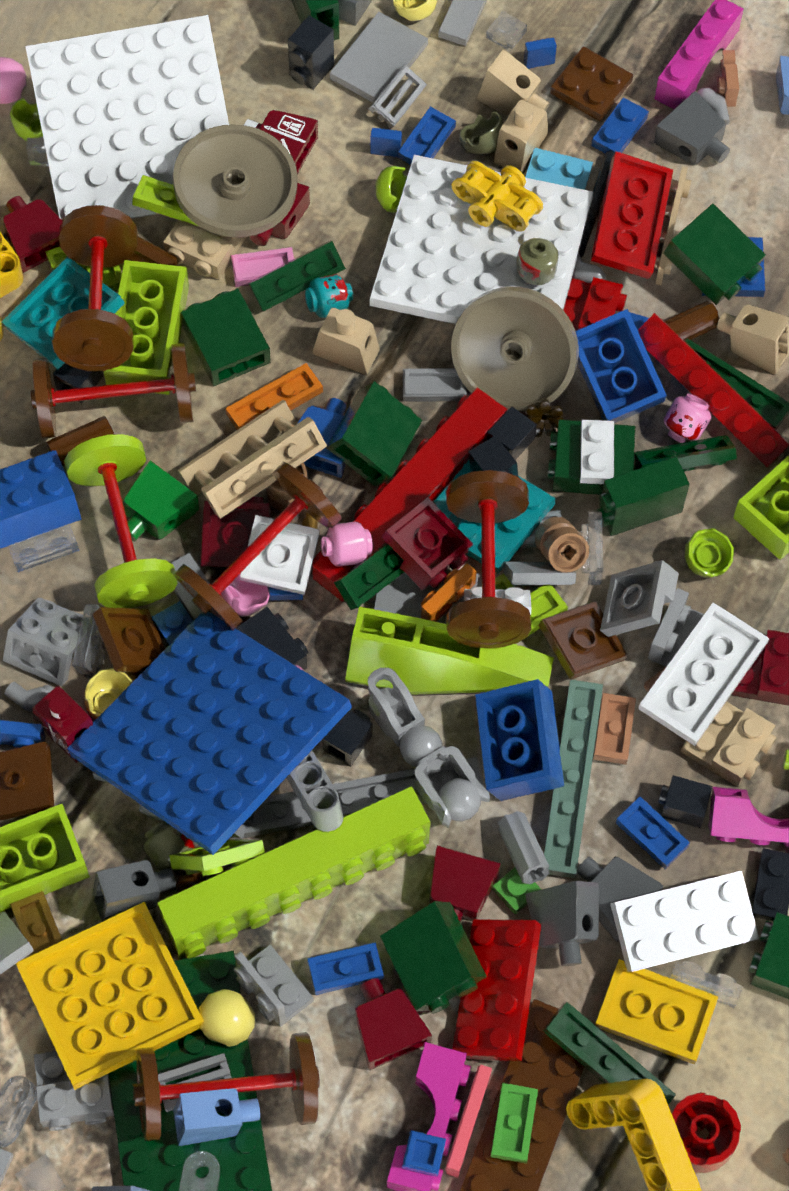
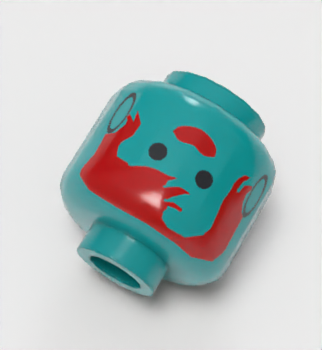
(328, 293)

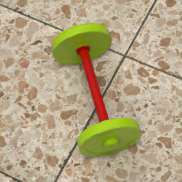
(107, 462)

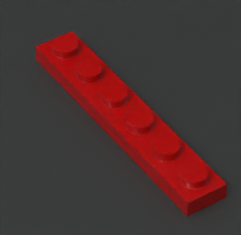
(709, 386)

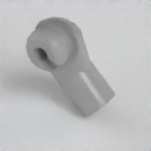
(716, 102)
(586, 272)
(25, 698)

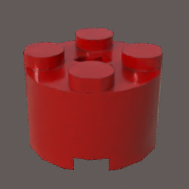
(721, 1123)

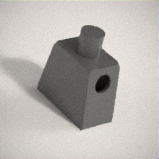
(693, 131)
(616, 883)
(129, 886)
(566, 917)

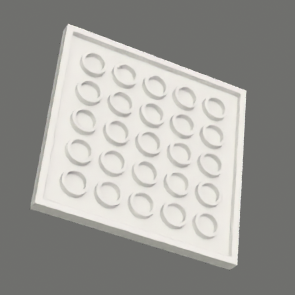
(123, 108)
(445, 260)

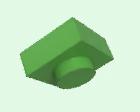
(513, 891)

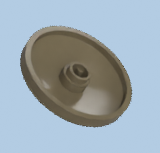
(235, 180)
(515, 347)

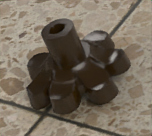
(545, 417)

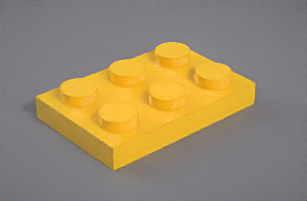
(657, 1012)

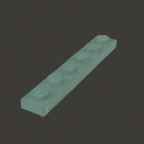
(576, 755)

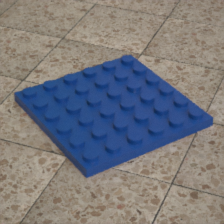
(209, 730)

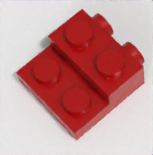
(593, 302)

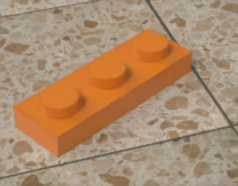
(294, 388)

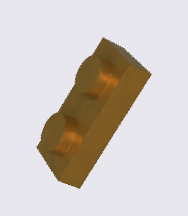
(36, 922)

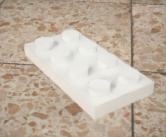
(703, 674)
(684, 921)

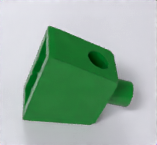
(158, 503)

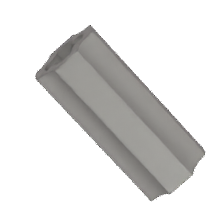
(523, 847)

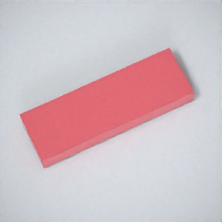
(468, 1121)

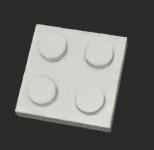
(286, 560)

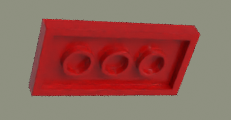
(632, 215)
(496, 1014)

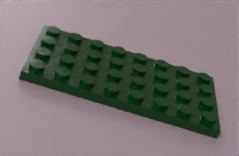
(160, 1163)

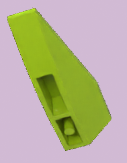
(432, 660)

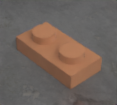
(614, 728)

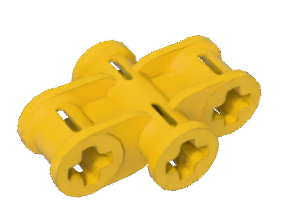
(497, 196)

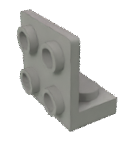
(674, 629)
(44, 641)
(273, 984)

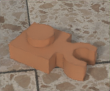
(728, 83)

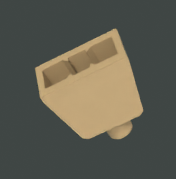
(508, 83)
(525, 126)
(758, 336)
(347, 341)

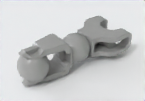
(423, 749)

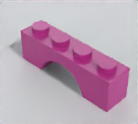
(686, 67)
(736, 817)
(439, 1076)

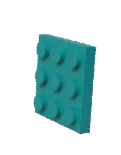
(57, 295)
(508, 534)

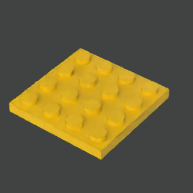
(109, 995)

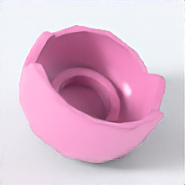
(11, 80)
(246, 597)

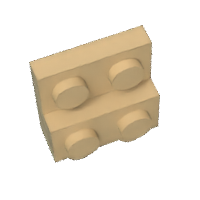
(200, 249)
(733, 744)

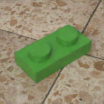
(514, 1123)

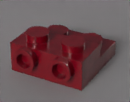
(229, 537)
(427, 544)
(769, 674)

